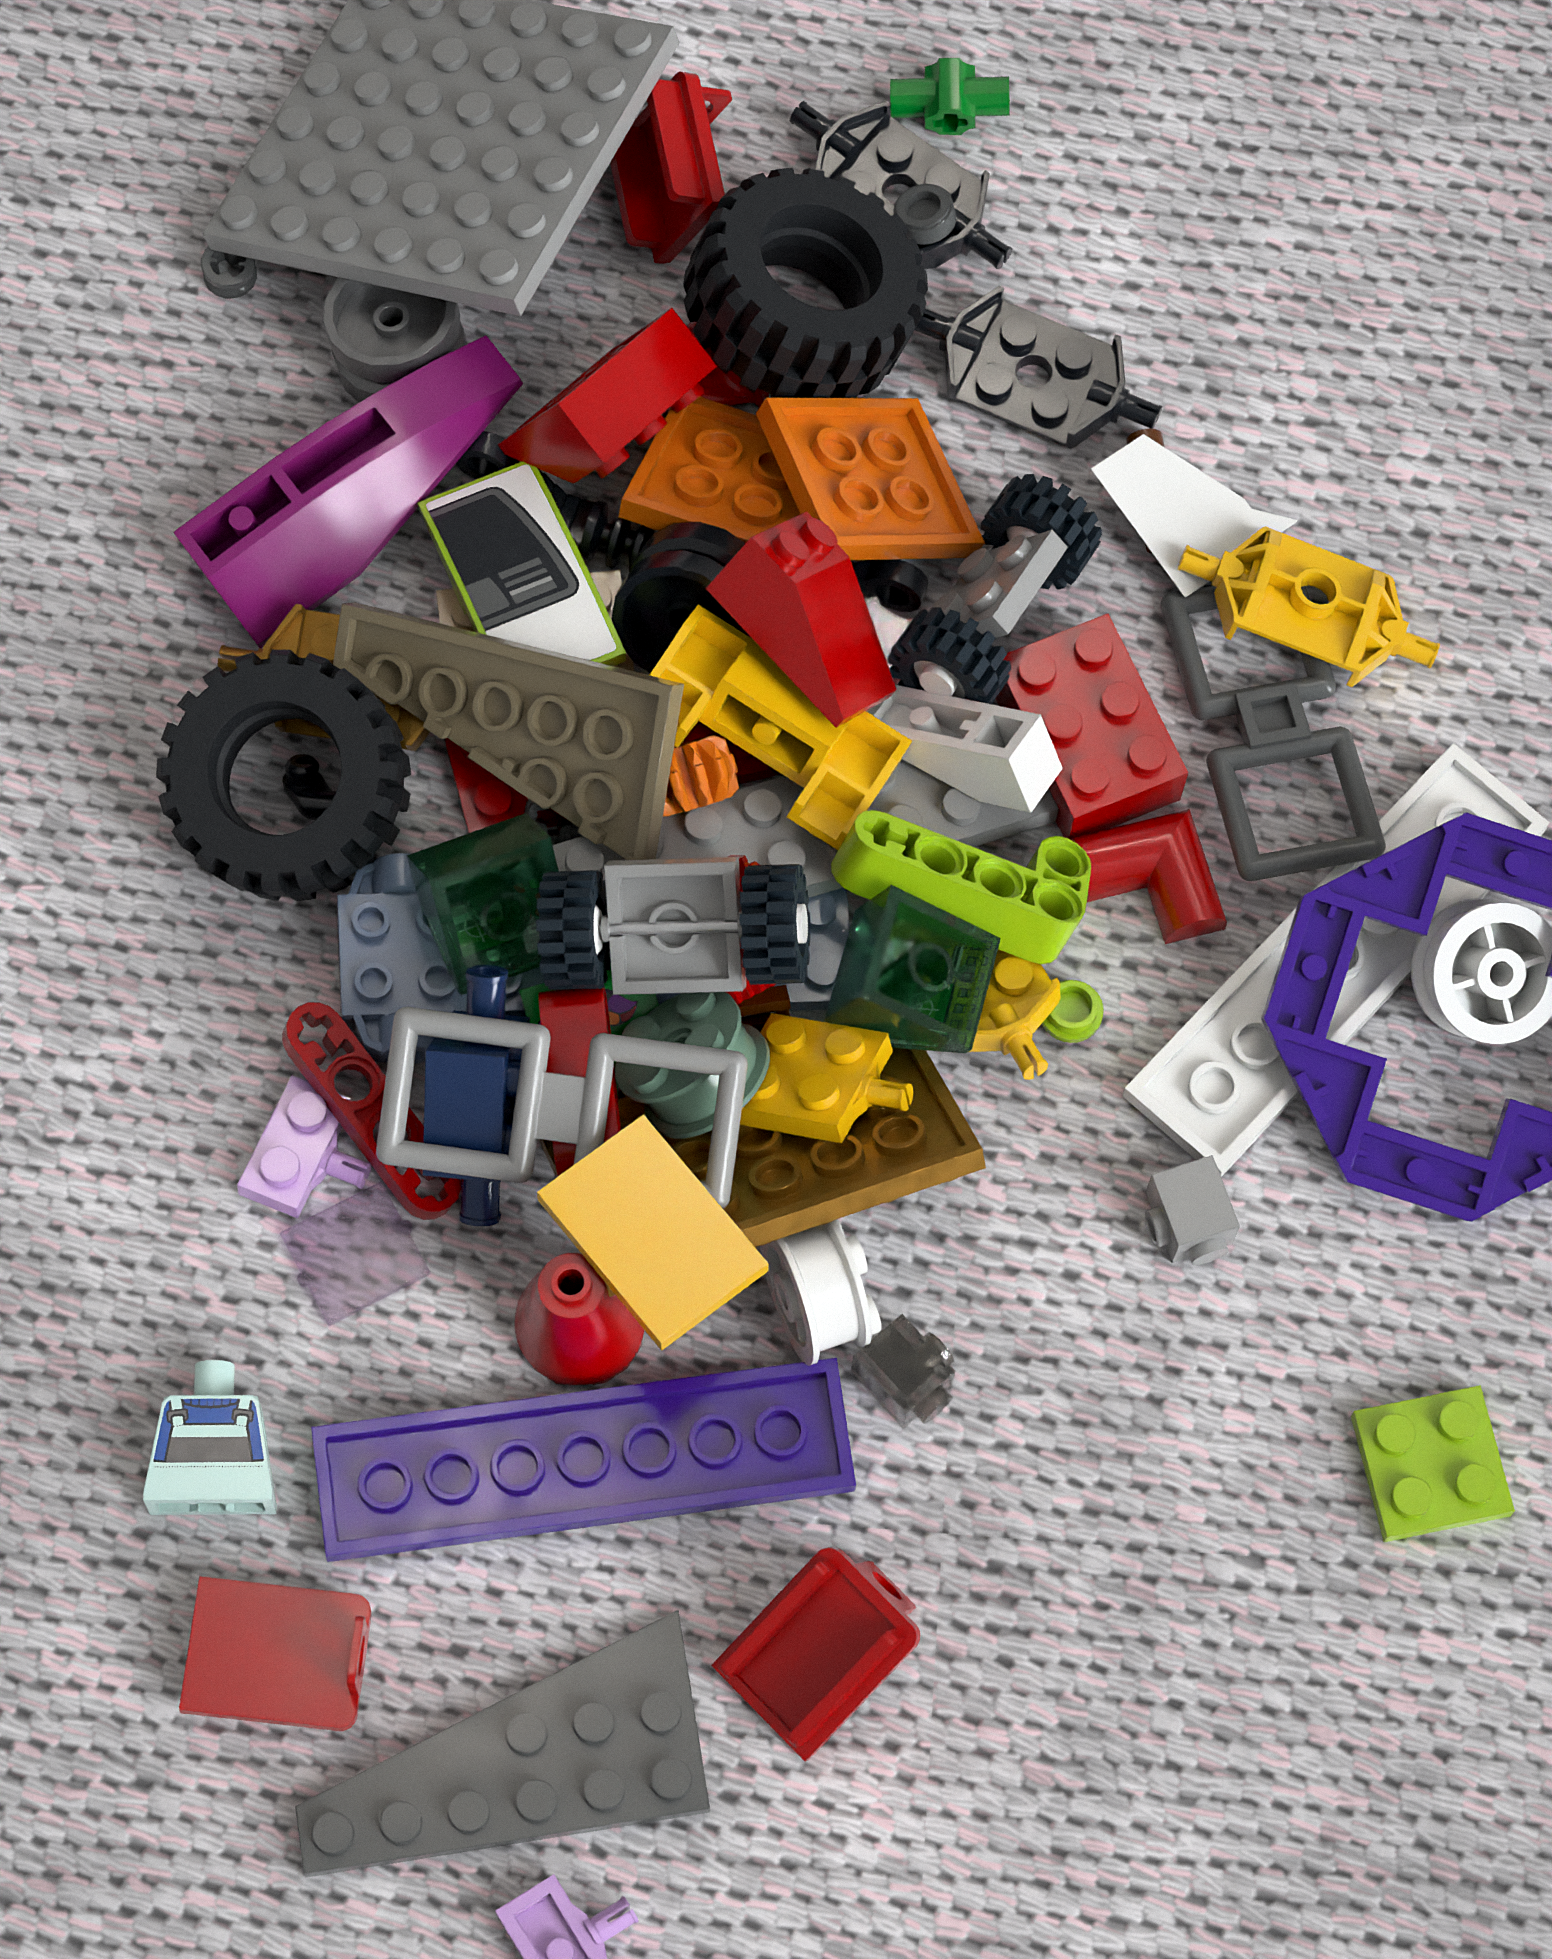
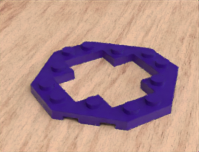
(1341, 1080)

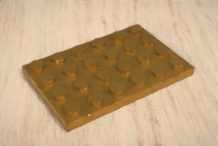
(804, 1182)

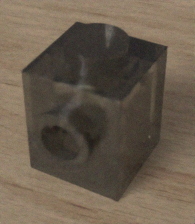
(906, 1372)

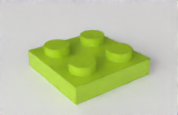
(1432, 1463)

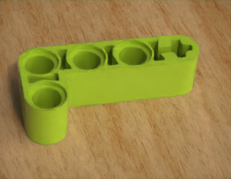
(1026, 906)

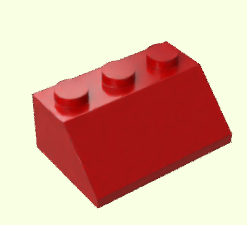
(614, 402)

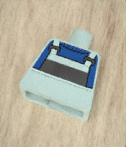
(210, 1451)

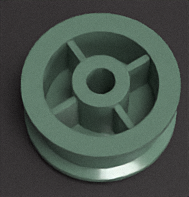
(685, 1101)

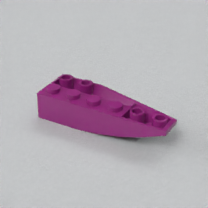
(345, 489)

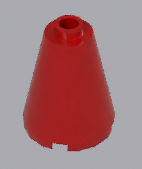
(573, 1326)

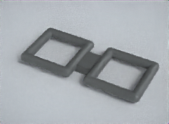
(1272, 733)

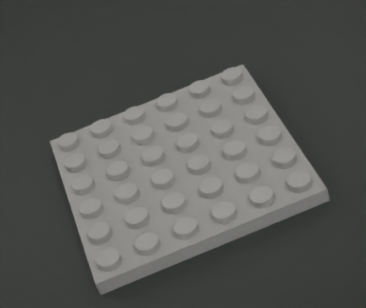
(443, 145)

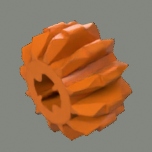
(700, 775)

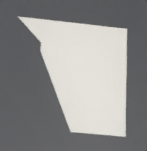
(1178, 507)

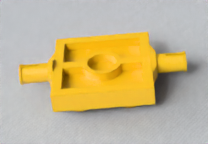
(822, 1078)

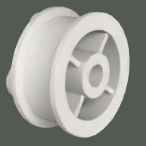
(1455, 977)
(820, 1290)

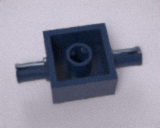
(474, 1094)

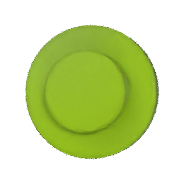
(1076, 1014)

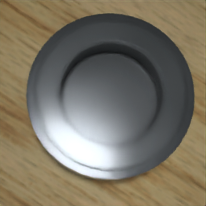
(926, 212)

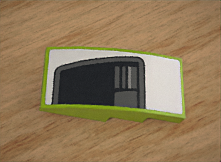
(520, 566)

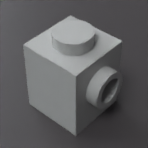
(1191, 1212)

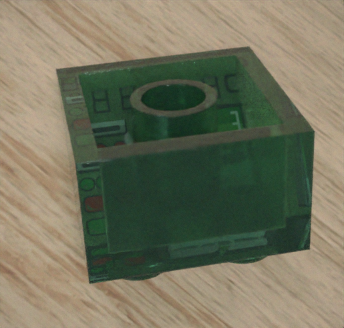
(484, 896)
(913, 974)

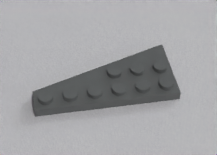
(560, 1758)

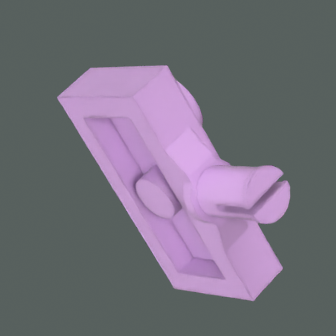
(298, 1152)
(550, 1927)

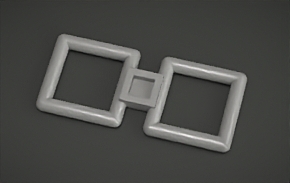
(547, 1102)

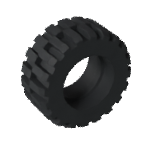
(833, 236)
(219, 726)

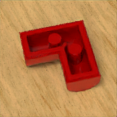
(1167, 861)

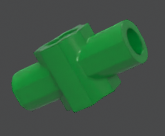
(950, 97)

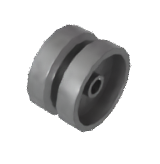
(386, 333)

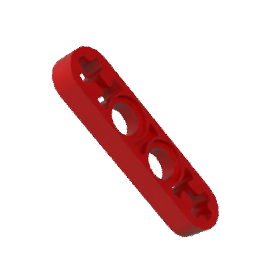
(360, 1116)

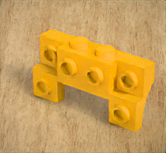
(760, 709)

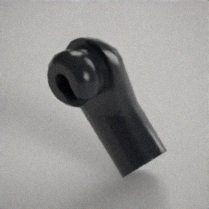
(306, 786)

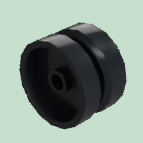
(668, 585)

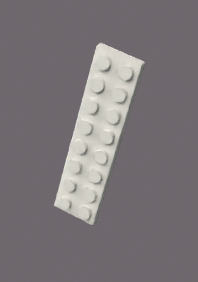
(1220, 1072)

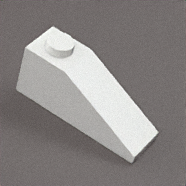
(975, 746)

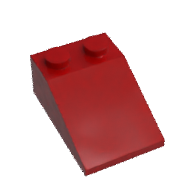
(808, 615)

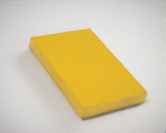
(652, 1232)

